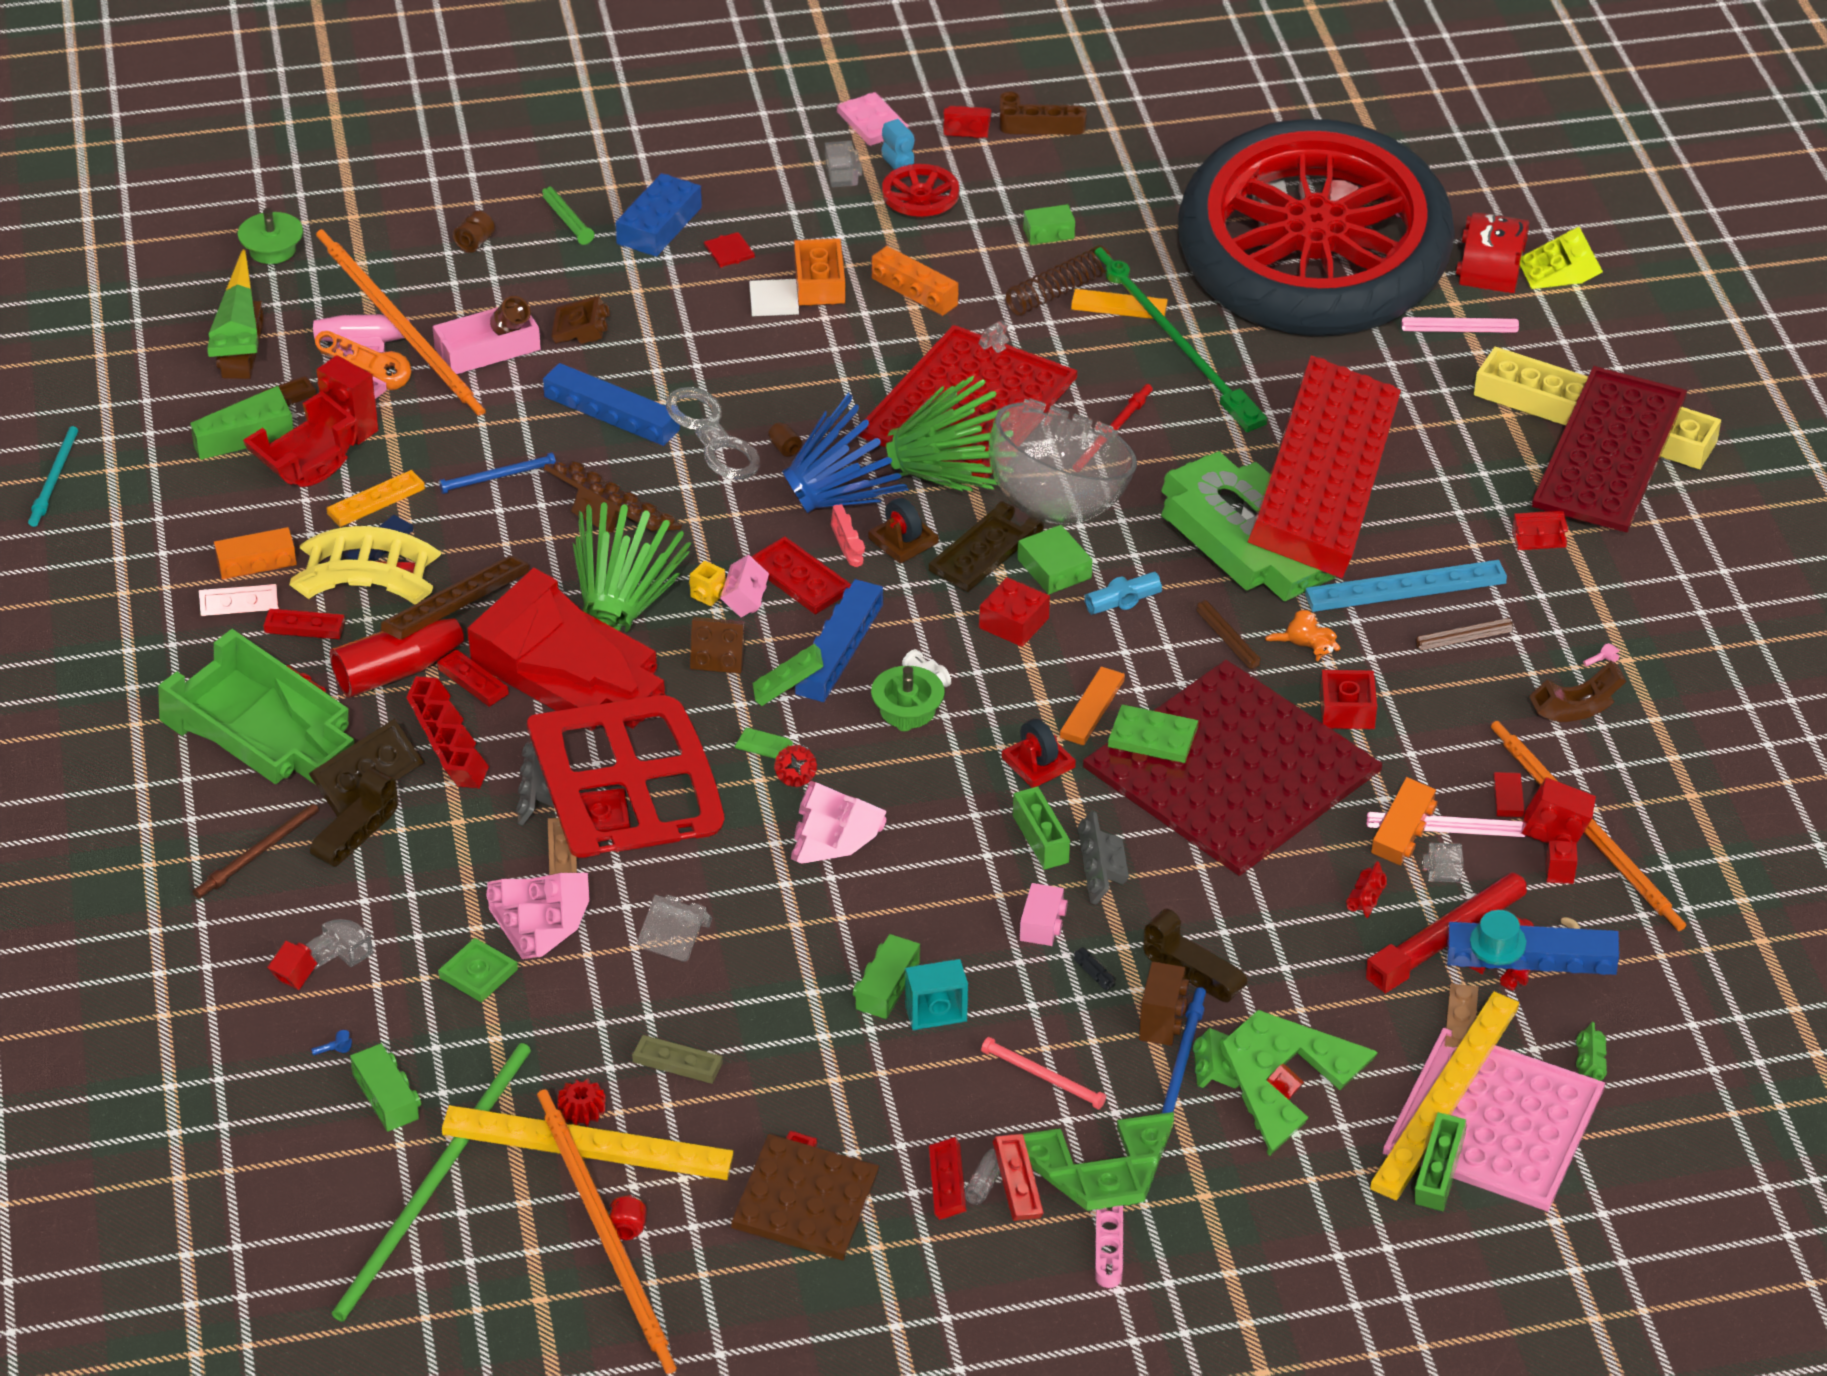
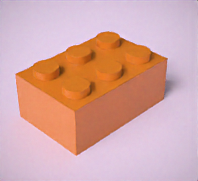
(819, 271)

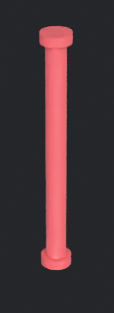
(1097, 1099)

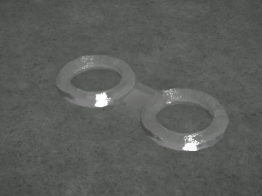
(712, 433)

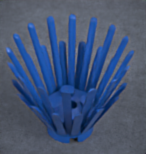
(813, 479)

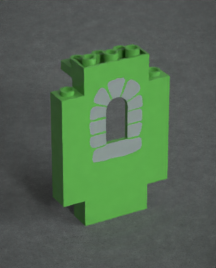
(1223, 533)

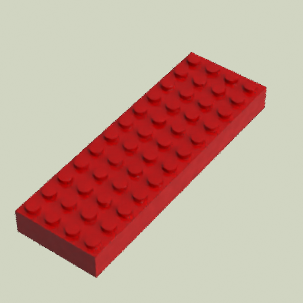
(1325, 467)

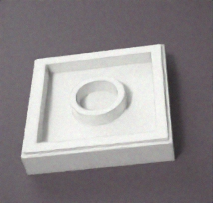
(774, 297)

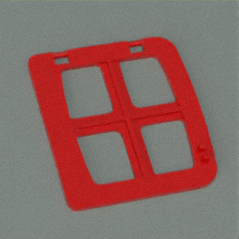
(632, 773)

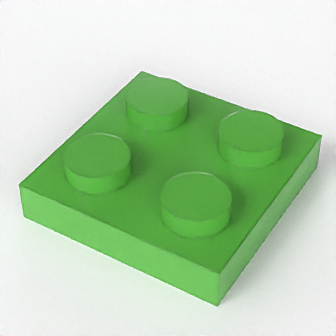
(478, 970)

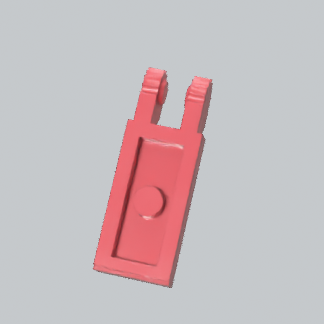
(846, 536)

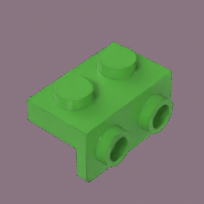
(1210, 1060)

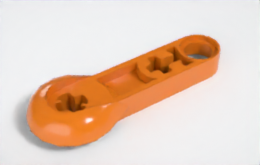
(369, 360)

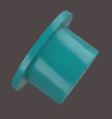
(1498, 938)

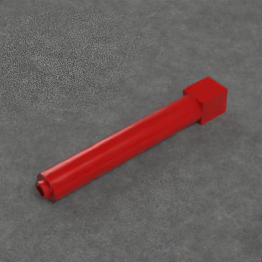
(1393, 964)

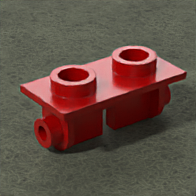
(1367, 890)

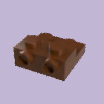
(581, 320)

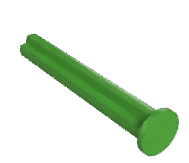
(583, 233)

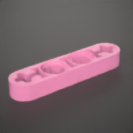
(1113, 1238)

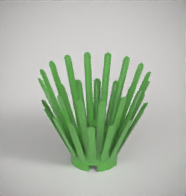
(921, 448)
(613, 595)

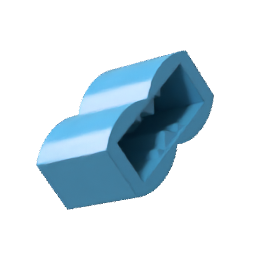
(897, 144)

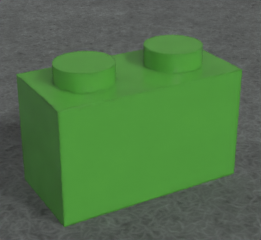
(1049, 224)

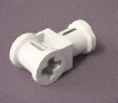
(919, 661)

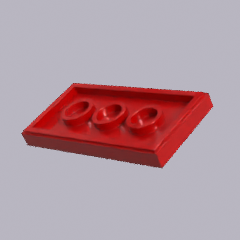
(801, 575)

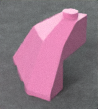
(833, 824)

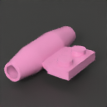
(363, 329)

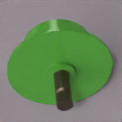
(270, 236)

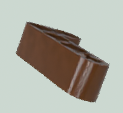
(1039, 119)

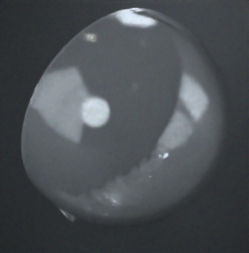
(1056, 464)

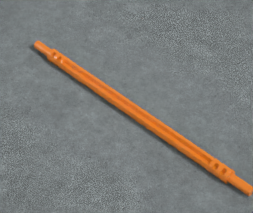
(400, 322)
(1595, 833)
(607, 1232)

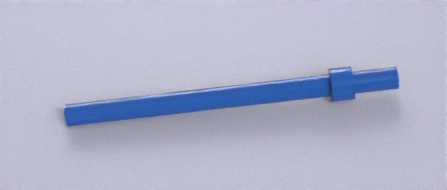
(1194, 1014)

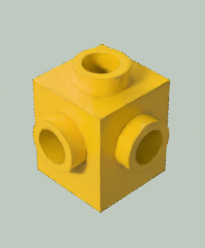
(707, 583)

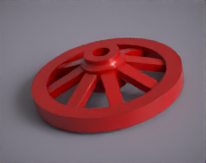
(920, 194)

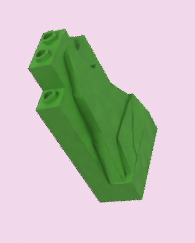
(256, 710)

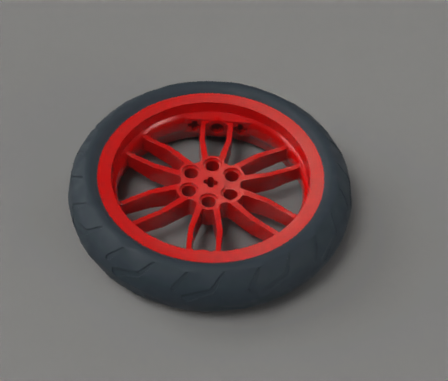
(1316, 227)

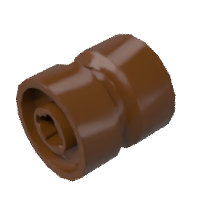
(473, 231)
(510, 315)

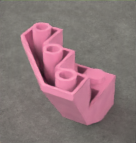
(538, 910)

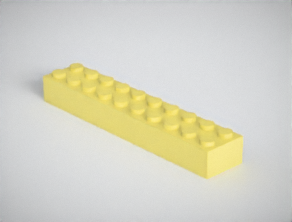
(1554, 391)

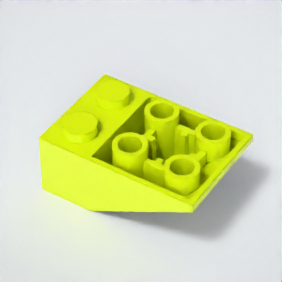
(1561, 262)

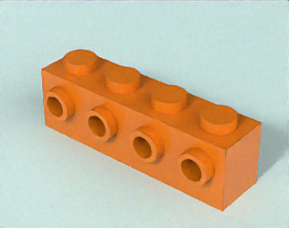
(915, 280)

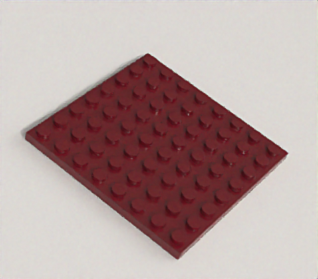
(1250, 774)

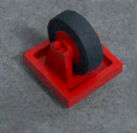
(1038, 754)

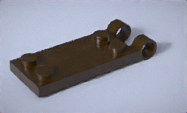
(983, 547)

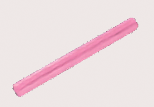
(1460, 825)

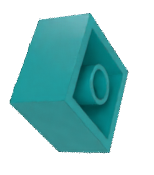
(936, 994)

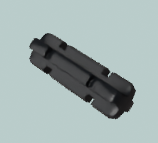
(1094, 968)

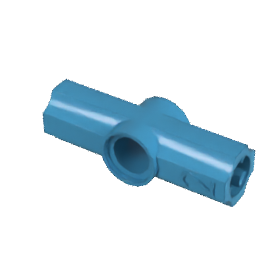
(1123, 593)

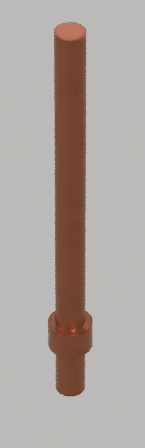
(218, 878)

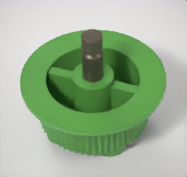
(907, 696)

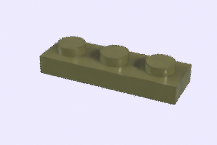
(677, 1059)

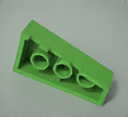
(227, 428)

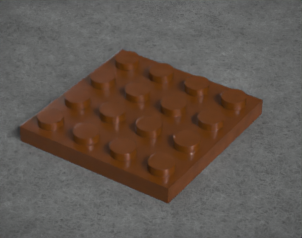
(805, 1197)

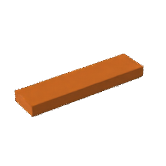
(1092, 706)

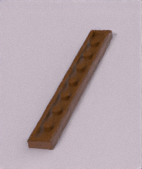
(454, 597)

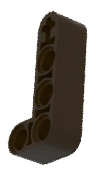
(359, 820)
(1201, 966)

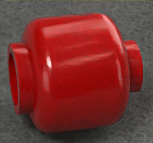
(628, 1216)

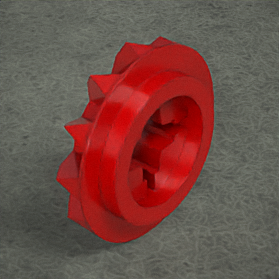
(790, 776)

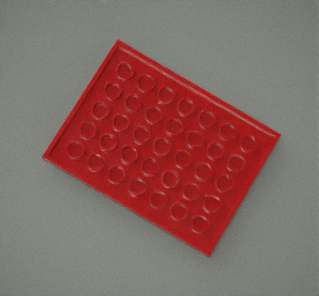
(955, 358)

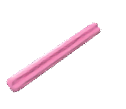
(1460, 325)

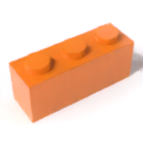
(255, 553)
(1404, 821)

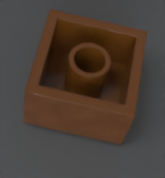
(1163, 1004)

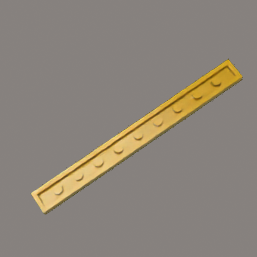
(1444, 1095)
(590, 1142)

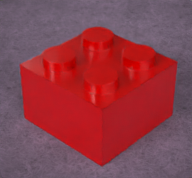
(1014, 612)
(1348, 699)
(1558, 813)

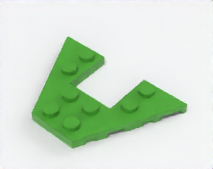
(1268, 1042)
(1106, 1181)

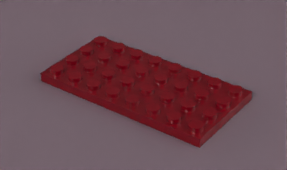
(1610, 449)

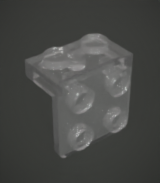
(672, 927)

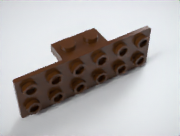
(595, 491)

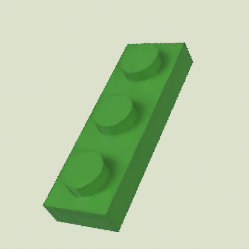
(787, 674)

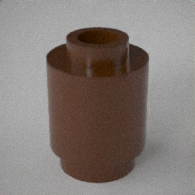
(785, 439)

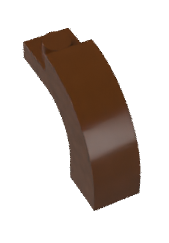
(1580, 701)

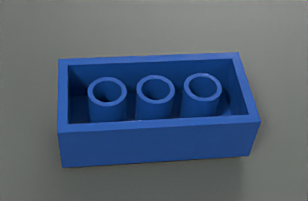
(658, 214)

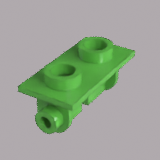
(1591, 1053)

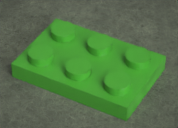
(1153, 733)

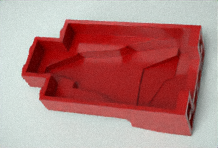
(560, 652)

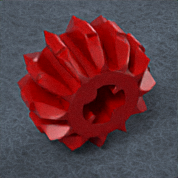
(581, 1102)

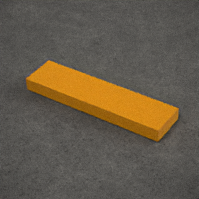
(1114, 303)
(375, 498)

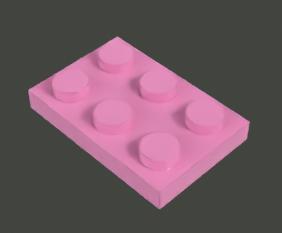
(868, 116)

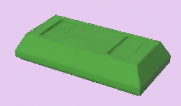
(762, 743)

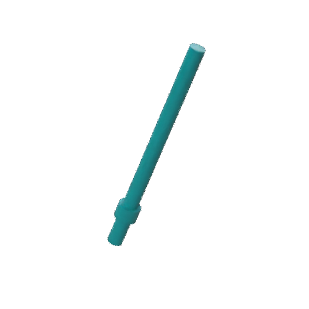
(41, 504)

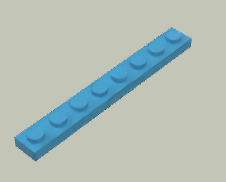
(1405, 585)

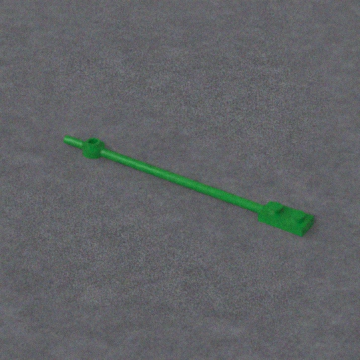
(1235, 401)

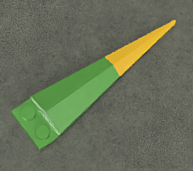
(235, 323)

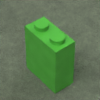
(1054, 559)

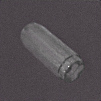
(983, 1179)

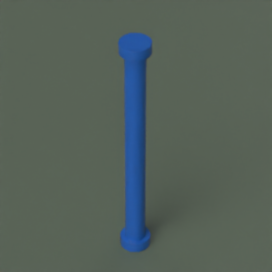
(496, 473)

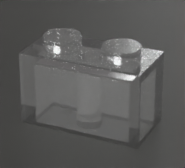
(842, 163)

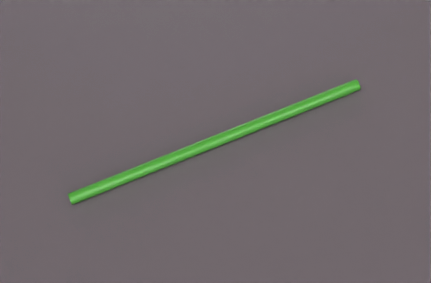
(426, 1189)

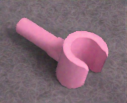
(1607, 652)

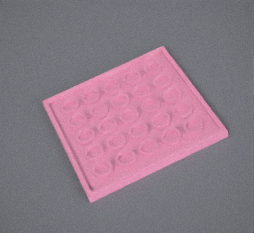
(1519, 1122)

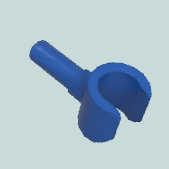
(341, 1044)

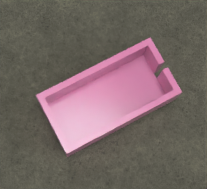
(473, 343)

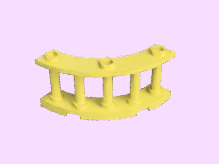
(361, 571)

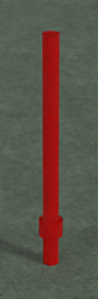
(1134, 403)

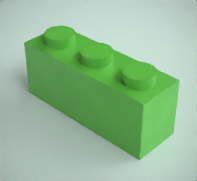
(1041, 828)
(885, 976)
(385, 1087)
(1440, 1161)

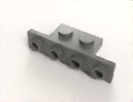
(532, 786)
(1102, 857)

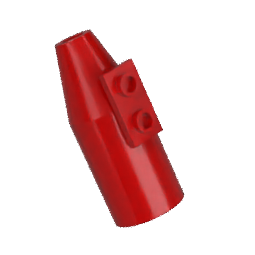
(385, 659)

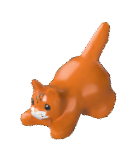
(1305, 632)

